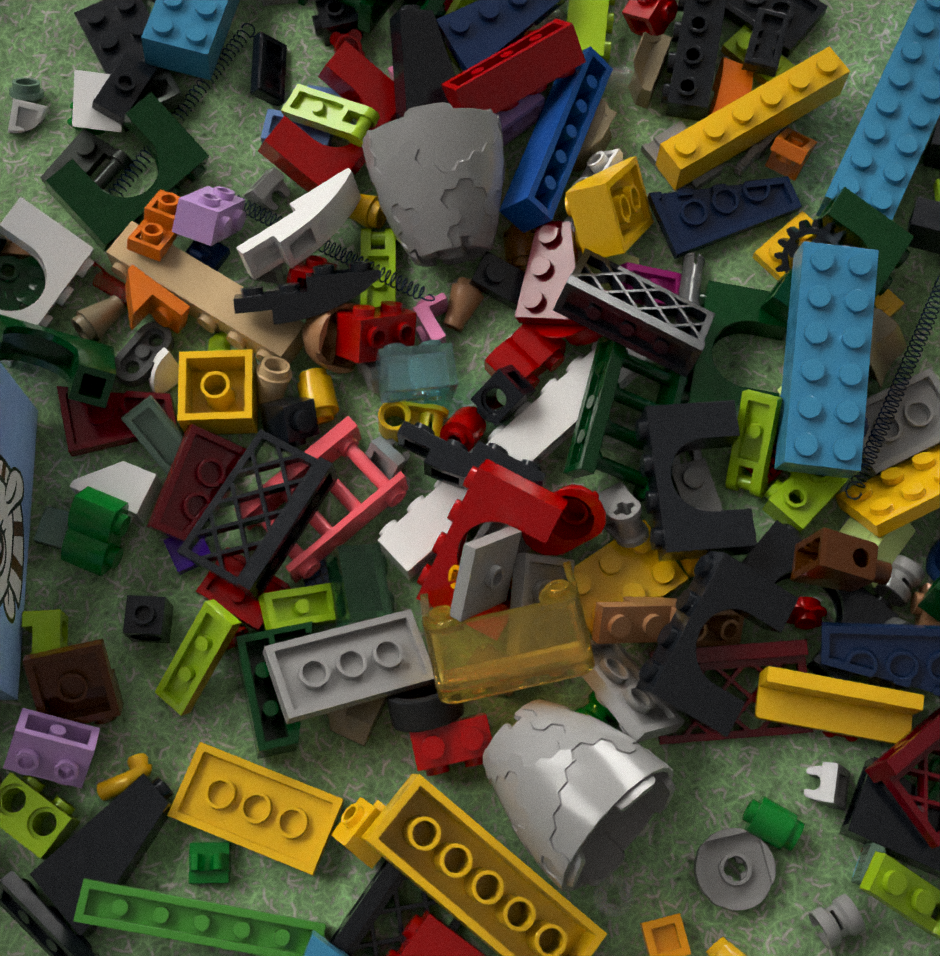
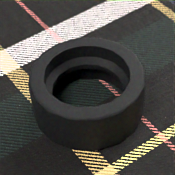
(421, 710)

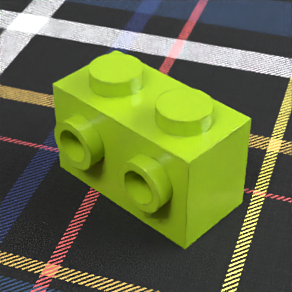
(801, 498)

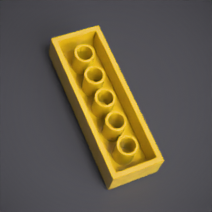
(477, 877)

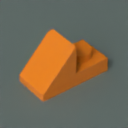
(790, 153)
(148, 297)

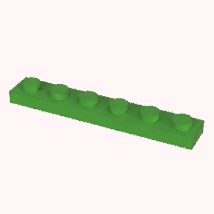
(193, 920)

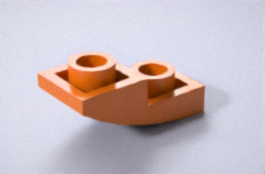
(730, 84)
(154, 233)

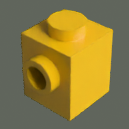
(353, 825)

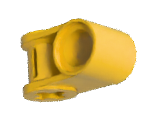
(411, 413)

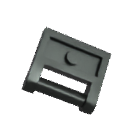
(89, 154)

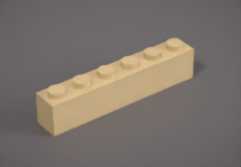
(210, 299)

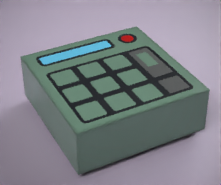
(864, 860)

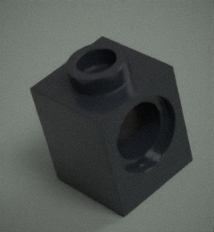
(514, 387)
(148, 619)

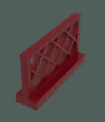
(738, 657)
(900, 761)

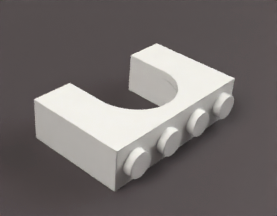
(57, 252)

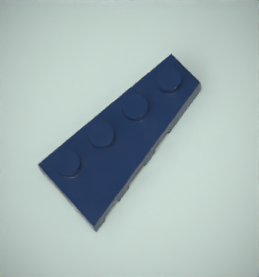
(490, 26)
(713, 214)
(887, 651)

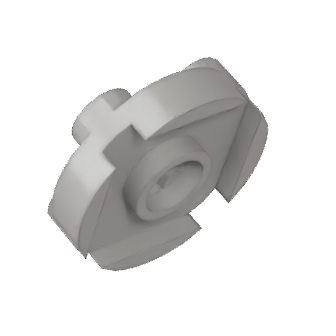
(745, 849)

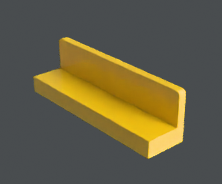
(835, 705)

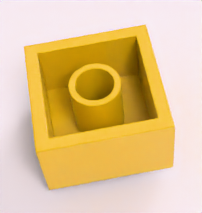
(218, 391)

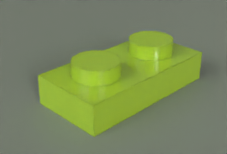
(298, 606)

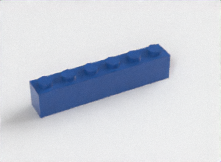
(555, 144)

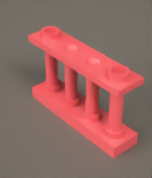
(338, 441)

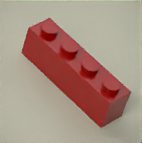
(518, 69)

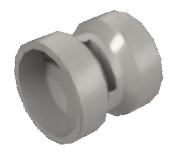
(904, 577)
(837, 921)

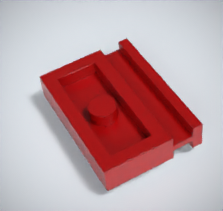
(232, 598)

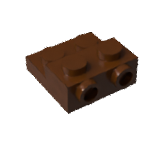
(75, 683)

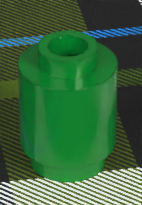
(772, 823)

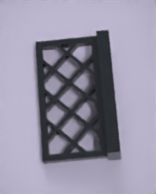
(634, 327)
(285, 530)
(370, 906)

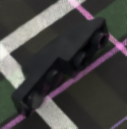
(324, 292)
(451, 461)

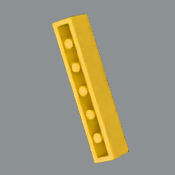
(751, 118)

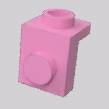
(426, 323)

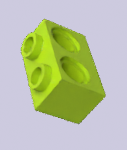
(26, 823)

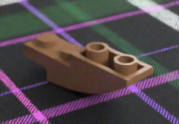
(644, 617)

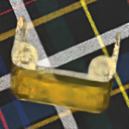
(510, 646)

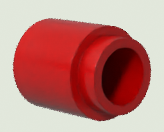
(465, 427)

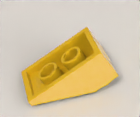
(610, 209)

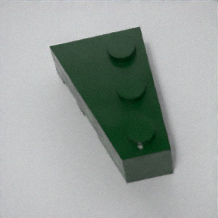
(265, 714)

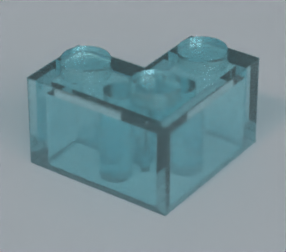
(417, 373)

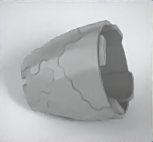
(439, 180)
(574, 790)

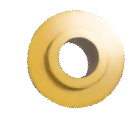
(318, 385)

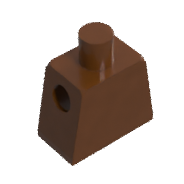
(838, 562)

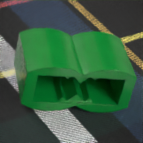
(95, 531)

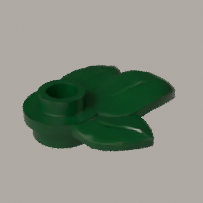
(23, 286)

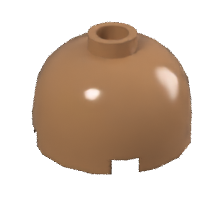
(320, 340)

